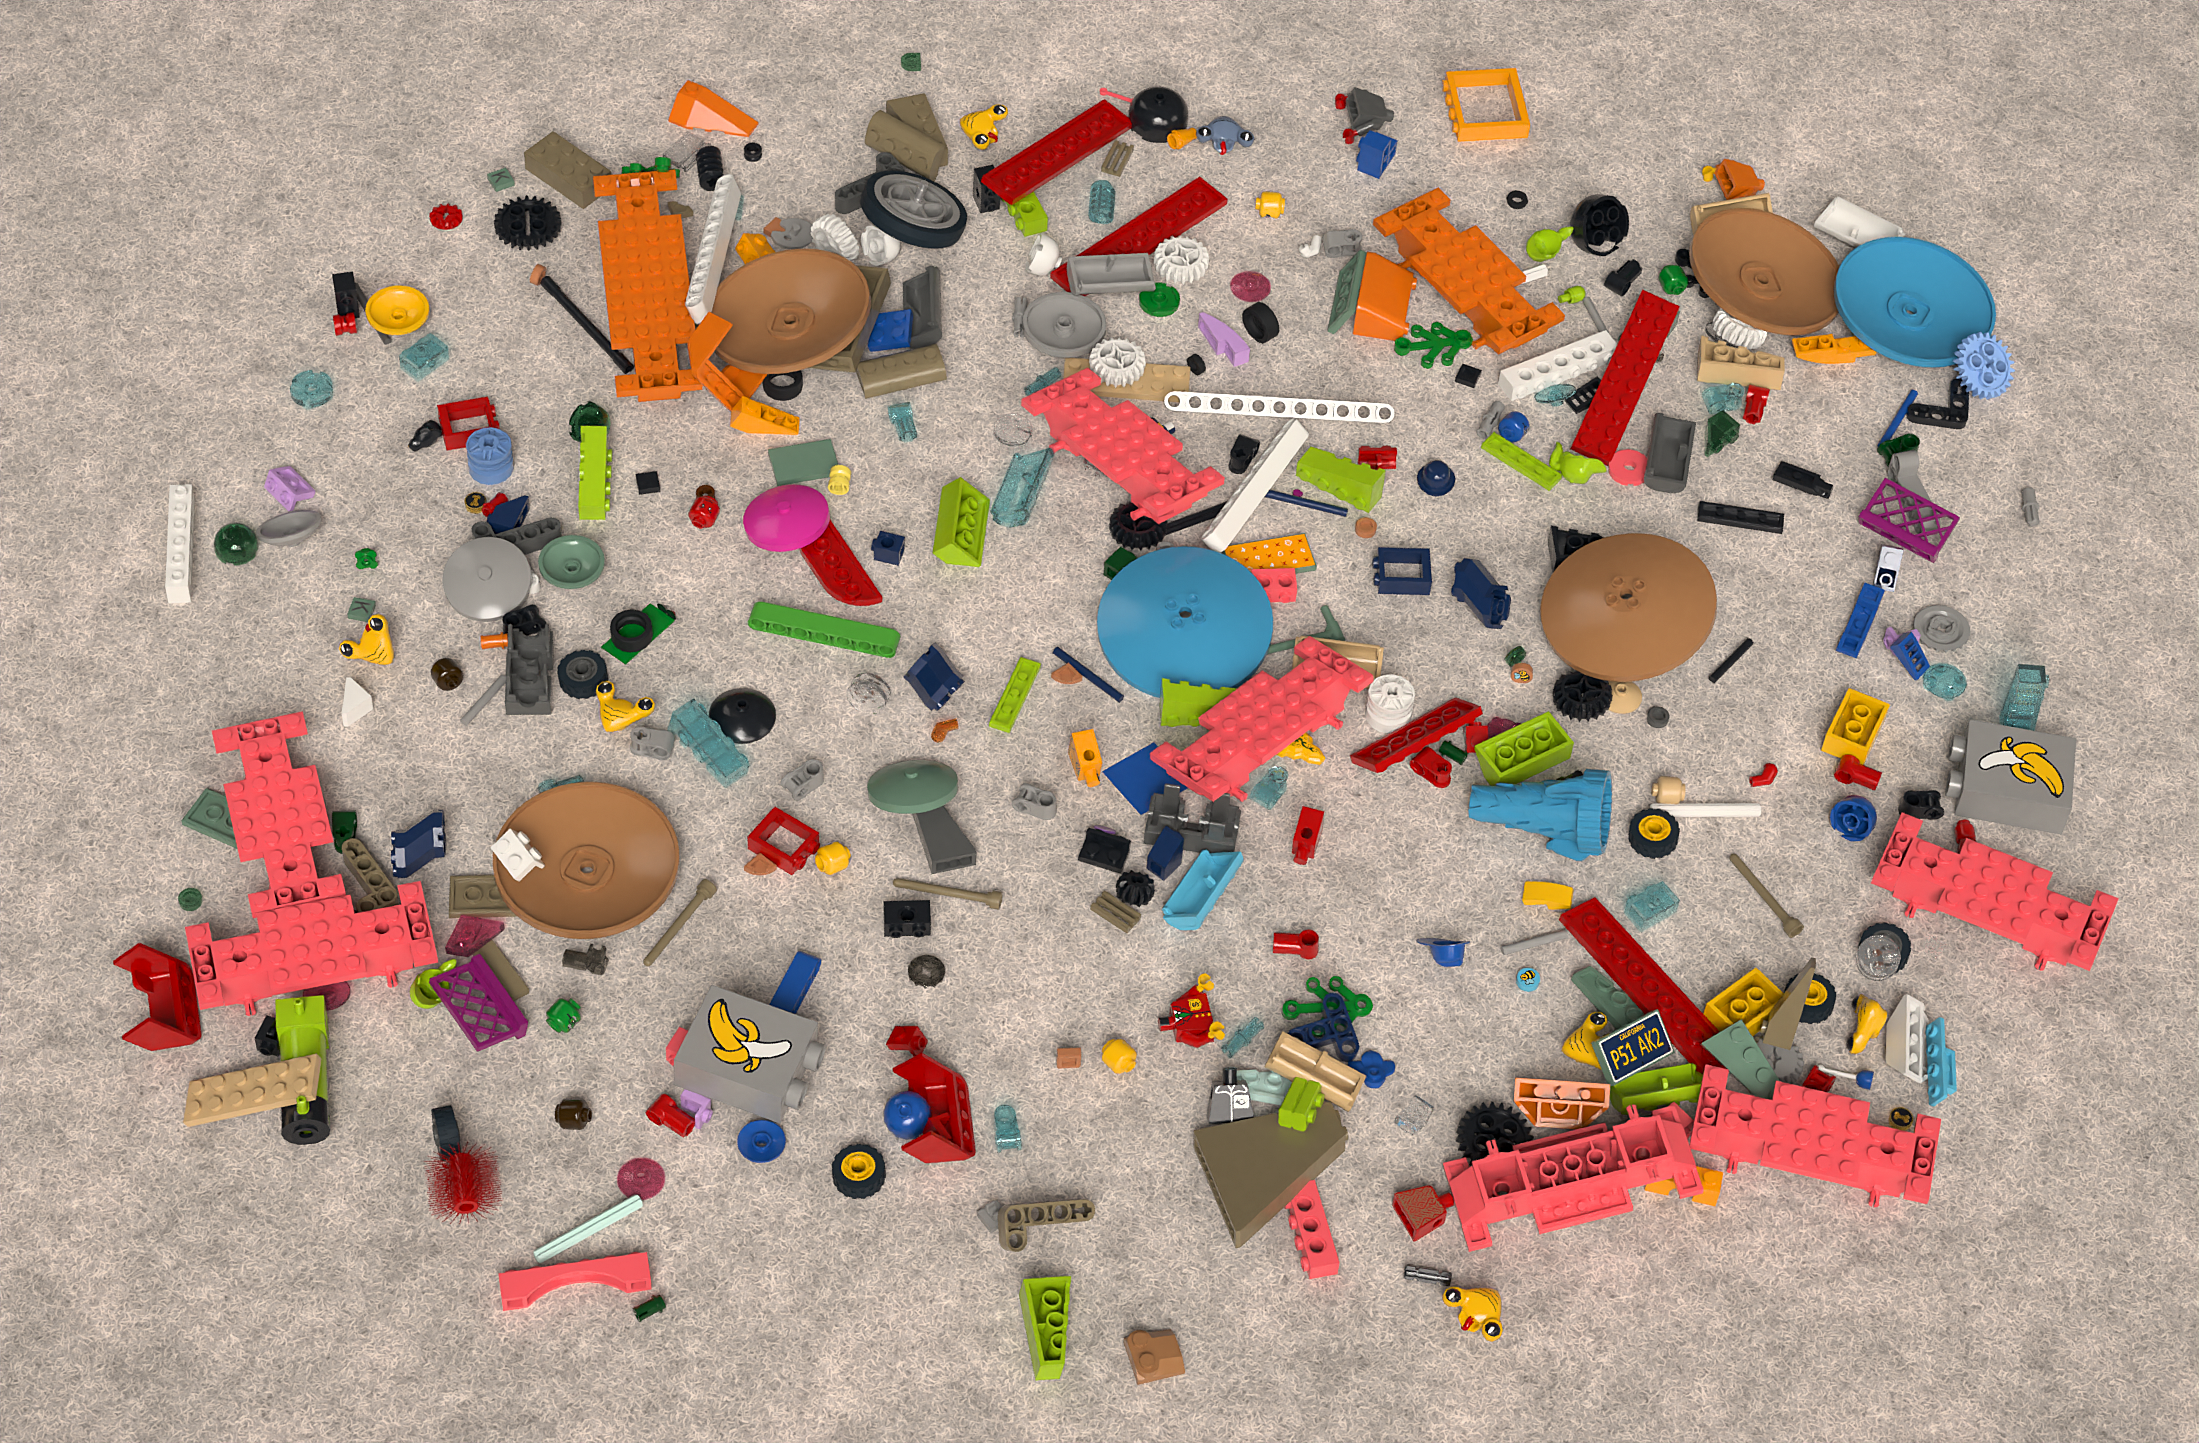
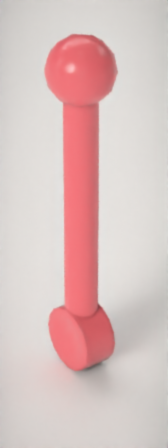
(1103, 91)

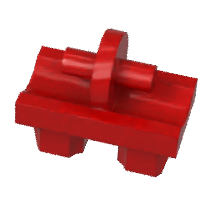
(1378, 457)

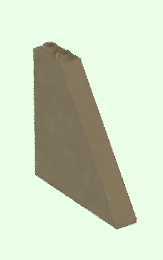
(1262, 1166)

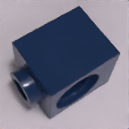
(888, 548)

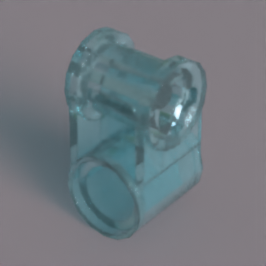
(1721, 398)
(1270, 788)
(1006, 1132)

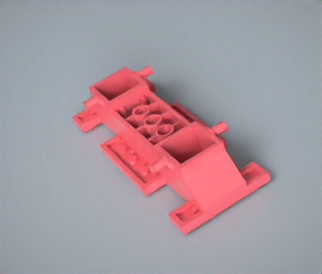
(1122, 446)
(1263, 720)
(278, 812)
(1993, 894)
(311, 948)
(1815, 1137)
(1571, 1175)

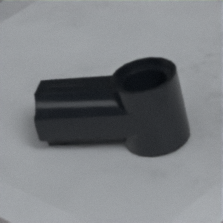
(1620, 281)

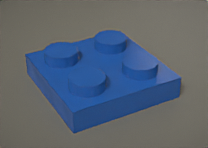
(891, 331)

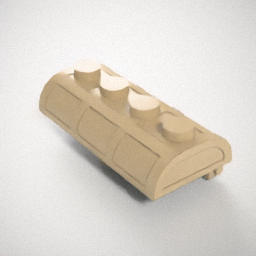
(1701, 212)
(1364, 655)
(1297, 1059)

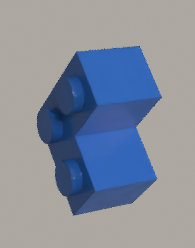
(1375, 153)

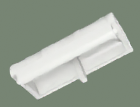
(1854, 224)

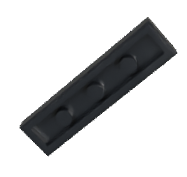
(1740, 517)

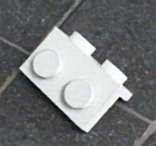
(517, 854)

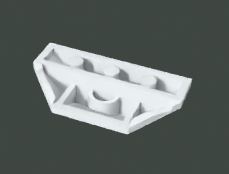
(1907, 1039)

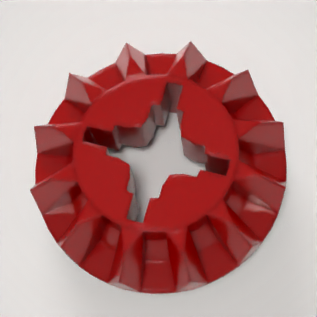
(451, 221)

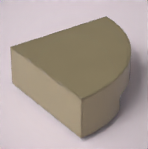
(676, 208)

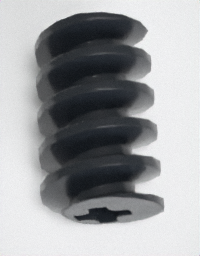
(709, 167)

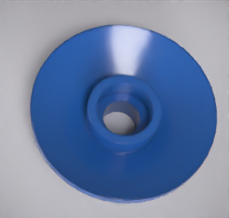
(761, 1133)

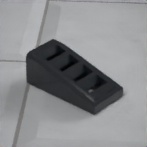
(1588, 387)

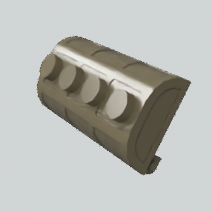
(905, 143)
(901, 371)

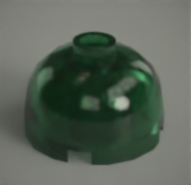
(588, 415)
(235, 544)

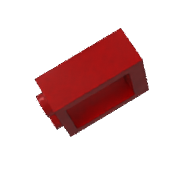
(463, 410)
(765, 829)

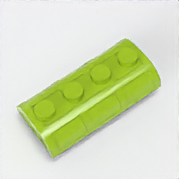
(1657, 1088)

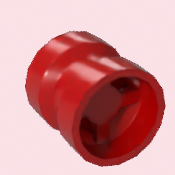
(344, 324)

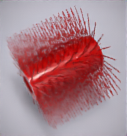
(463, 1183)

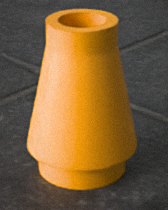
(1180, 138)

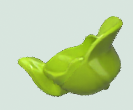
(1546, 243)
(1575, 468)
(421, 991)

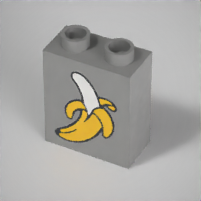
(2012, 776)
(748, 1054)

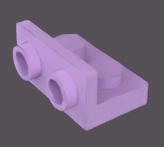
(287, 487)

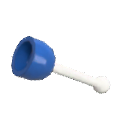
(1863, 1078)

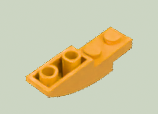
(1828, 350)

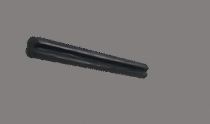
(1194, 518)

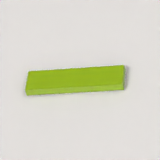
(1521, 461)
(1015, 695)

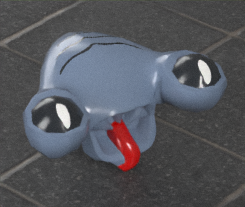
(1224, 134)

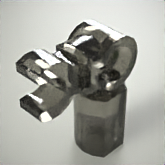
(593, 960)

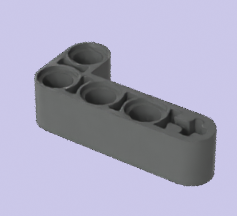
(849, 196)
(527, 538)

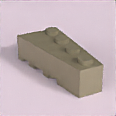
(918, 114)

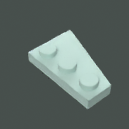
(1265, 1086)

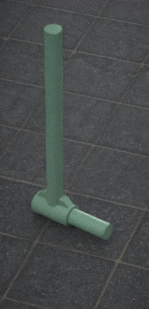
(1331, 631)

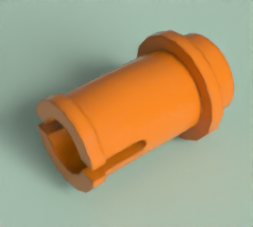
(494, 641)

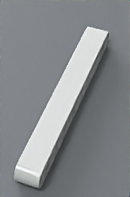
(1255, 486)

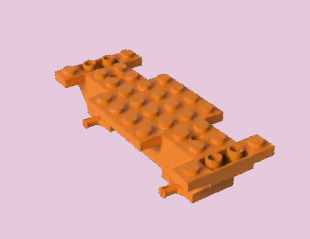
(1467, 272)

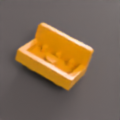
(753, 247)

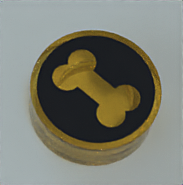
(474, 502)
(1900, 1119)

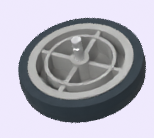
(913, 209)

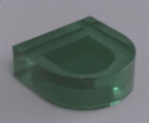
(911, 62)

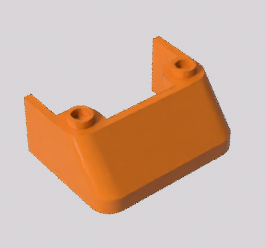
(731, 382)

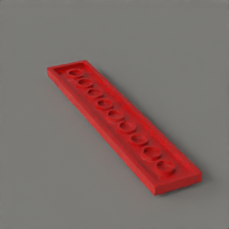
(1057, 152)
(1160, 222)
(1625, 377)
(1642, 979)

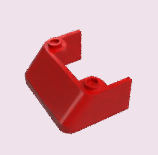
(171, 999)
(944, 1093)

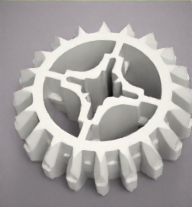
(834, 236)
(1181, 259)
(1736, 331)
(1117, 361)

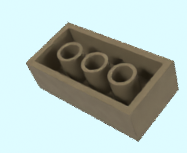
(564, 168)

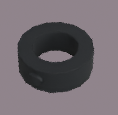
(1517, 194)
(1196, 364)

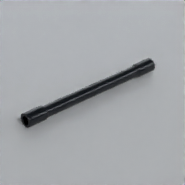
(556, 292)

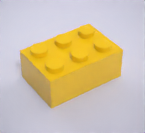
(1855, 726)
(1746, 999)

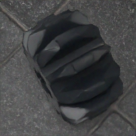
(1135, 888)

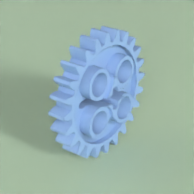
(1983, 365)

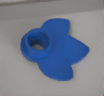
(1374, 1068)

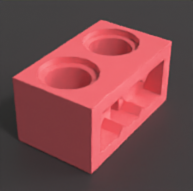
(1278, 583)

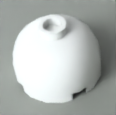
(879, 246)
(1043, 256)

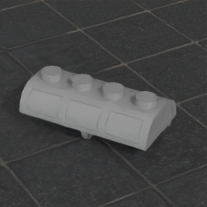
(1110, 274)

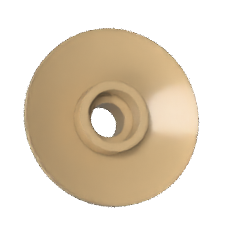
(1627, 700)

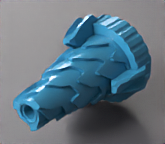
(1568, 810)

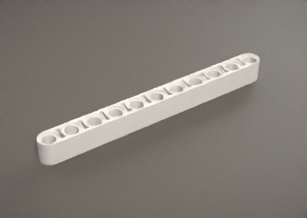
(713, 248)
(1289, 403)

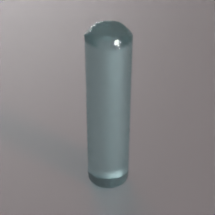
(740, 208)

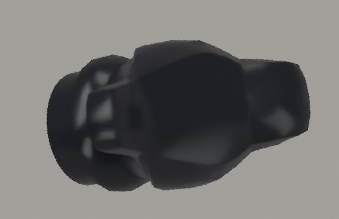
(425, 436)

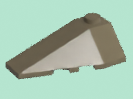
(1785, 1015)

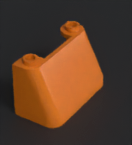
(1383, 299)

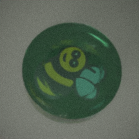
(1515, 656)
(190, 899)

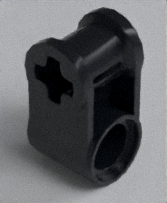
(1242, 453)
(524, 620)
(1922, 804)

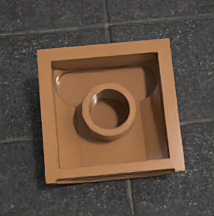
(1154, 1355)

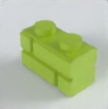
(1300, 1104)

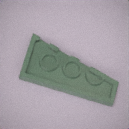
(1744, 1059)

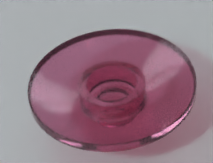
(1250, 286)
(334, 994)
(644, 1186)

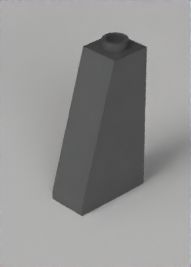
(943, 841)

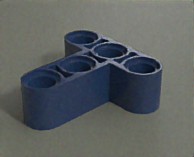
(1326, 1026)

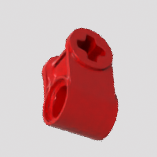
(1432, 767)
(1819, 1080)

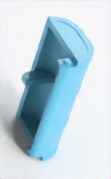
(1201, 889)

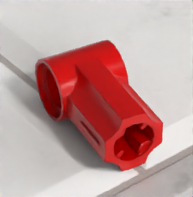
(1755, 403)
(1851, 770)
(1296, 944)
(666, 1112)

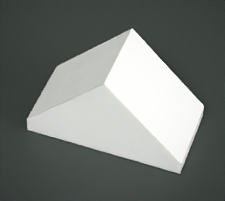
(355, 702)

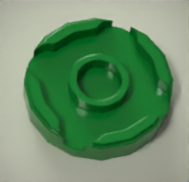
(1161, 301)

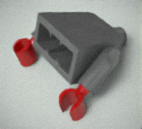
(1365, 112)

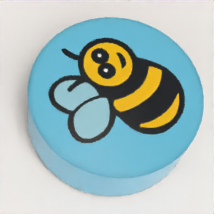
(1528, 979)

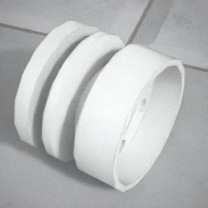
(1389, 703)

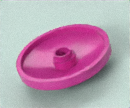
(786, 518)

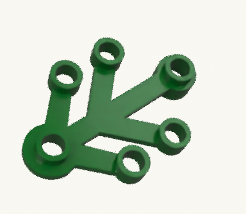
(661, 164)
(1458, 340)
(1351, 1003)

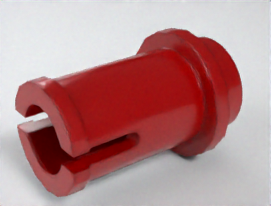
(489, 507)

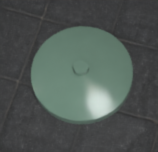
(912, 786)

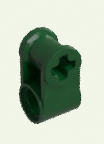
(1901, 444)
(343, 827)

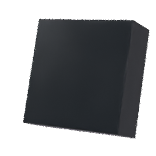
(1468, 375)
(647, 482)

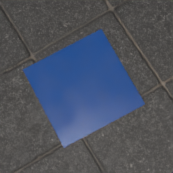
(1140, 778)

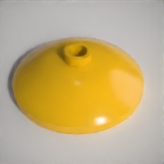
(397, 310)

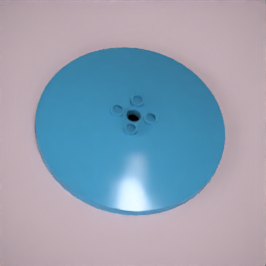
(1904, 274)
(1214, 646)

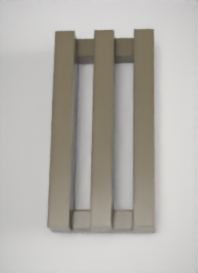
(1129, 150)
(1118, 909)

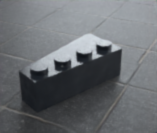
(1564, 543)

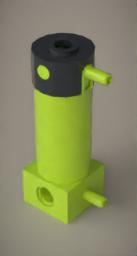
(304, 1032)

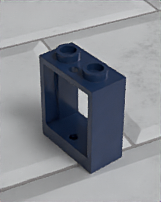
(1403, 585)

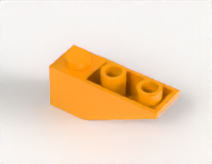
(762, 419)

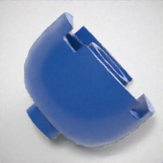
(1856, 814)
(906, 1114)

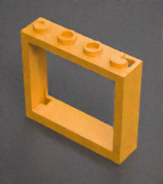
(1486, 130)

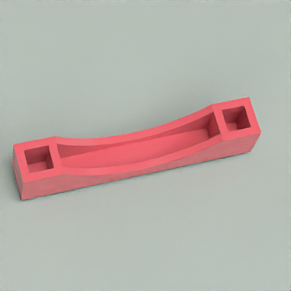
(623, 1272)

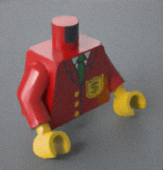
(1192, 1017)

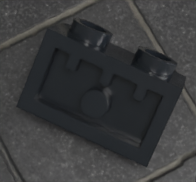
(1105, 850)

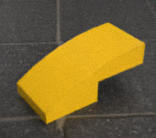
(1552, 894)

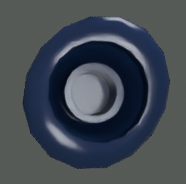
(1436, 478)

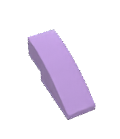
(1224, 339)

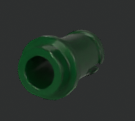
(1453, 752)
(649, 1308)

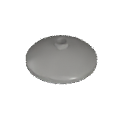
(289, 528)

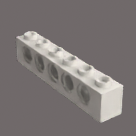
(1557, 365)
(180, 543)

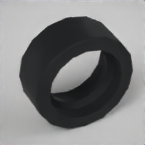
(1260, 322)
(783, 393)
(631, 617)

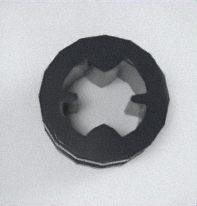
(752, 157)

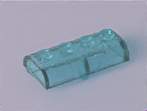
(1021, 488)

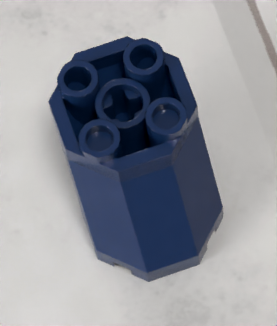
(1481, 593)
(934, 677)
(418, 844)

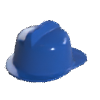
(1445, 952)

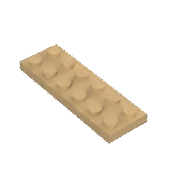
(1153, 385)
(251, 1090)

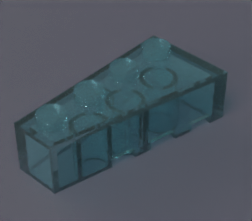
(2024, 697)
(708, 743)

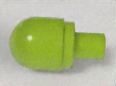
(1572, 295)

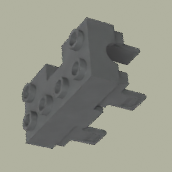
(525, 690)
(1214, 832)

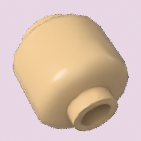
(1668, 790)

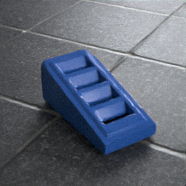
(1898, 647)

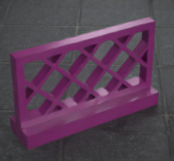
(1896, 532)
(497, 998)

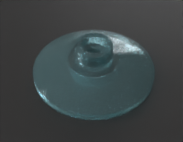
(1555, 394)

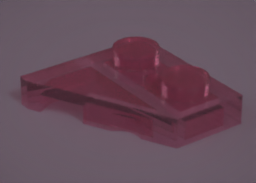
(471, 935)

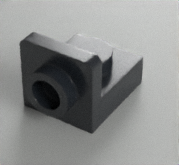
(266, 1038)

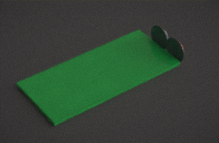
(660, 619)

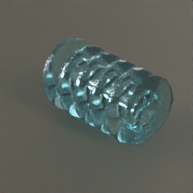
(1101, 202)

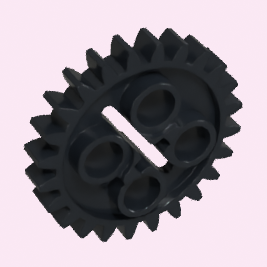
(511, 223)
(1497, 1120)

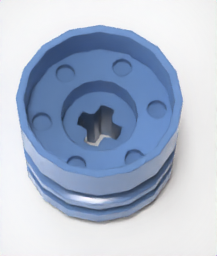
(489, 456)

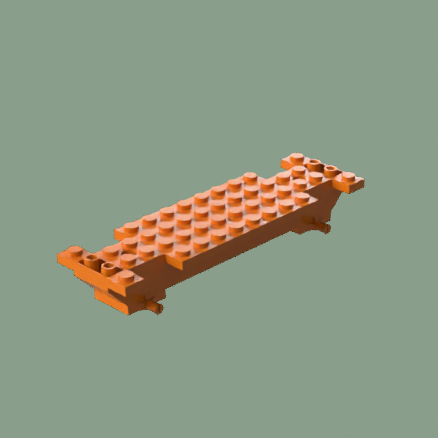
(646, 284)

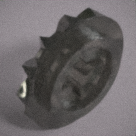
(929, 963)

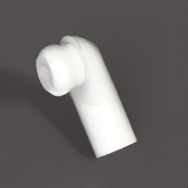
(1313, 249)

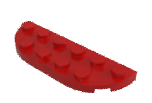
(840, 570)

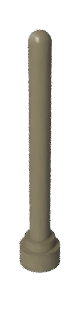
(705, 890)
(991, 899)
(1791, 925)

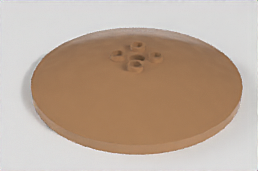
(1765, 271)
(806, 286)
(1636, 636)
(598, 828)

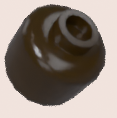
(446, 674)
(573, 1114)

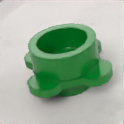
(369, 554)

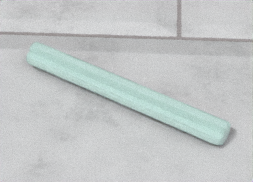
(587, 1228)

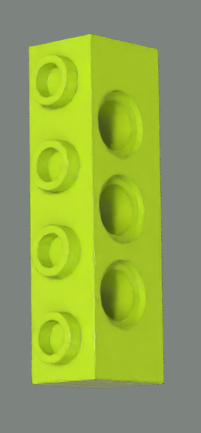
(1028, 215)

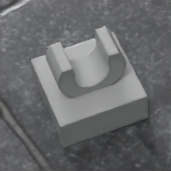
(989, 1215)

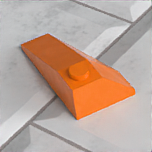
(704, 109)

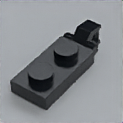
(1802, 480)

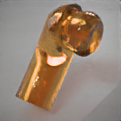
(942, 728)

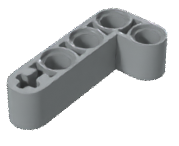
(1903, 472)

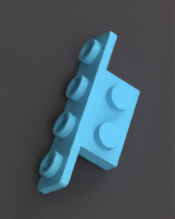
(1940, 1063)

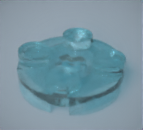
(315, 398)

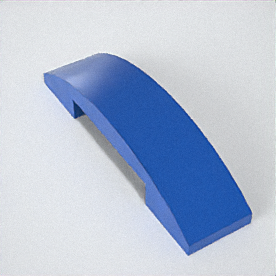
(1860, 620)

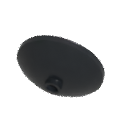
(743, 714)

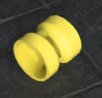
(839, 480)

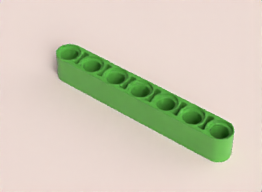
(824, 629)

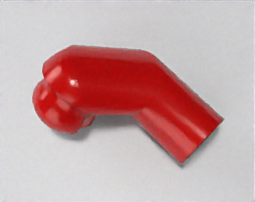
(1766, 778)

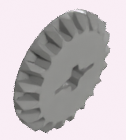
(1947, 618)
(1788, 1064)

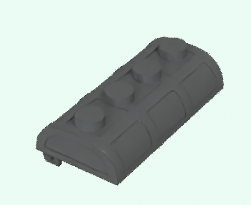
(923, 297)
(1669, 454)

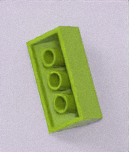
(961, 524)
(1524, 750)

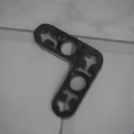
(1952, 410)

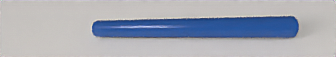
(1899, 416)

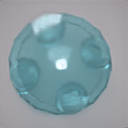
(1944, 681)

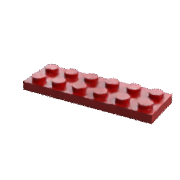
(1416, 735)

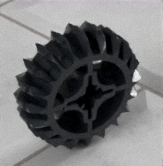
(1135, 533)
(1569, 699)

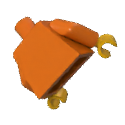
(1734, 178)

